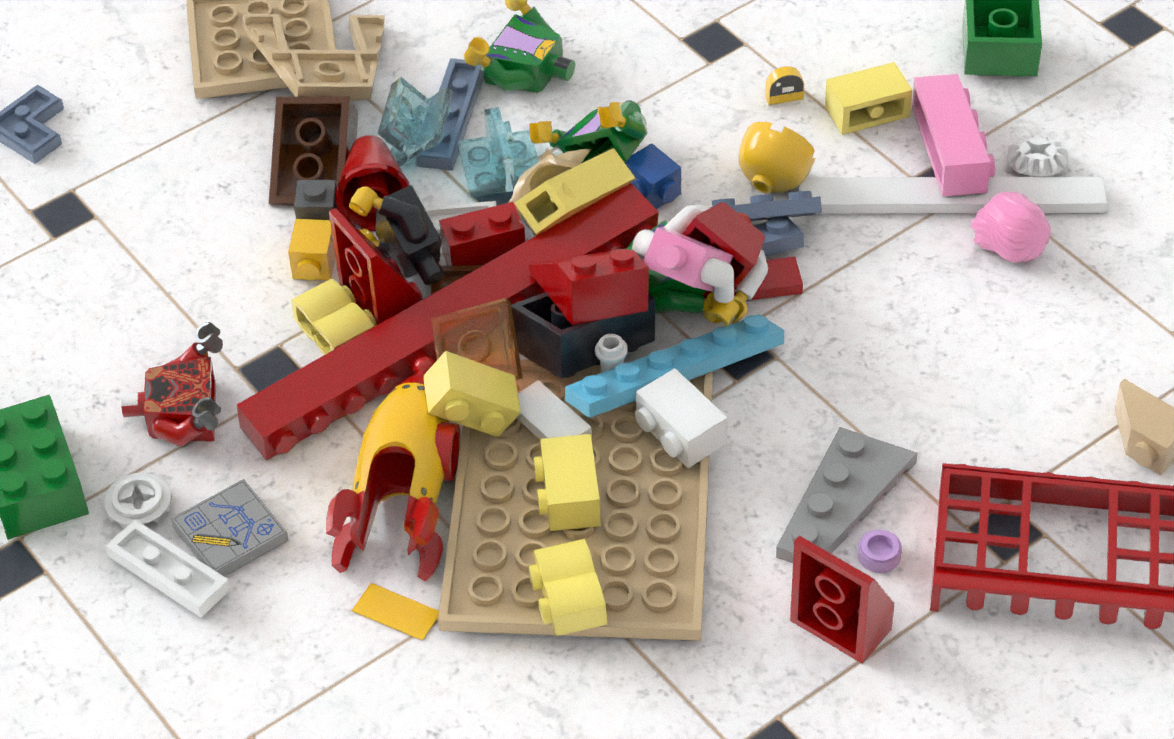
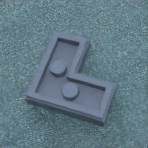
(24, 127)

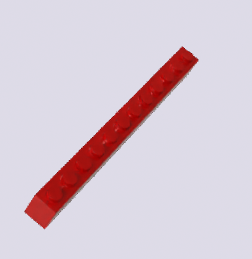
(386, 353)

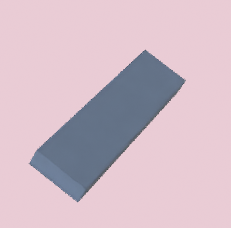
(465, 83)

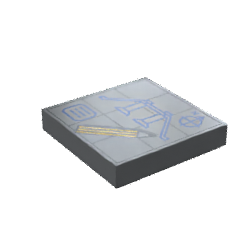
(230, 529)

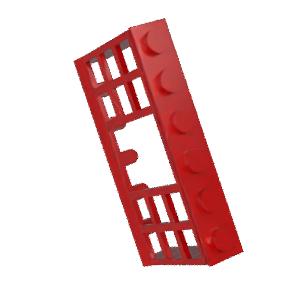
(1065, 590)

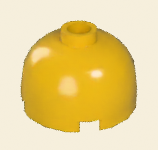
(774, 159)

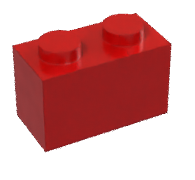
(481, 235)

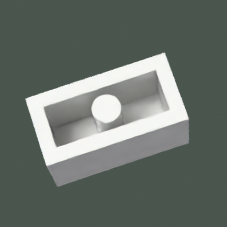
(681, 418)

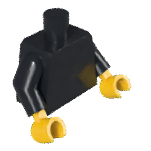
(403, 231)

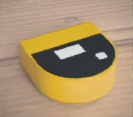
(784, 85)

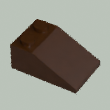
(309, 142)

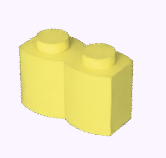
(331, 315)
(569, 588)

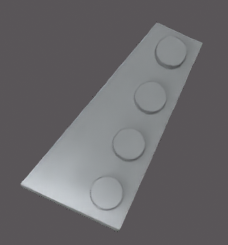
(844, 490)

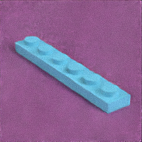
(691, 358)

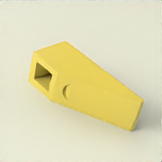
(573, 191)

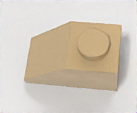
(1145, 427)

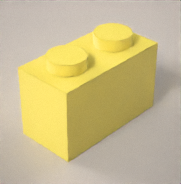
(868, 98)
(471, 394)
(569, 482)

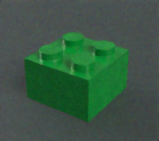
(1001, 37)

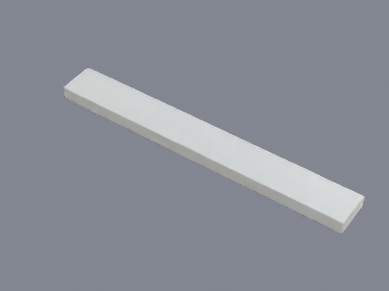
(924, 196)

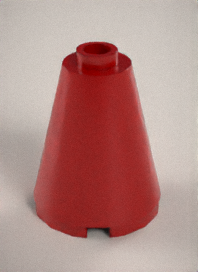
(371, 166)

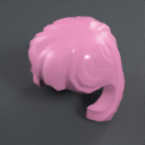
(1012, 227)

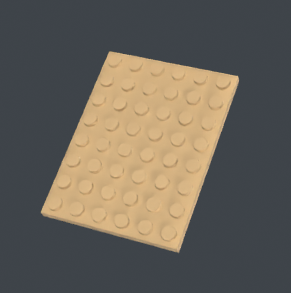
(643, 552)

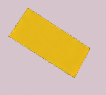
(396, 611)

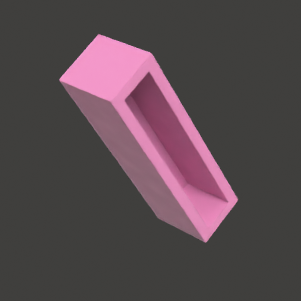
(952, 135)

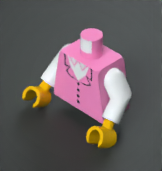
(691, 264)

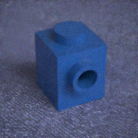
(656, 175)

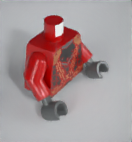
(180, 394)

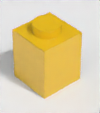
(311, 250)

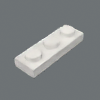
(168, 568)

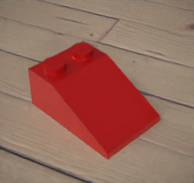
(368, 272)
(595, 284)
(838, 601)

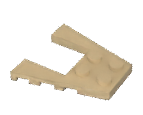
(321, 71)

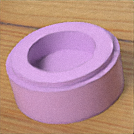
(879, 551)

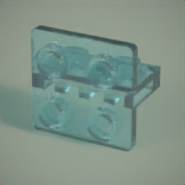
(413, 121)
(499, 159)

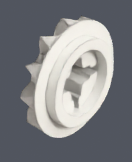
(1037, 157)
(122, 494)

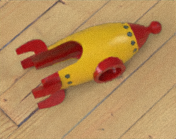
(399, 455)

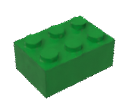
(36, 470)

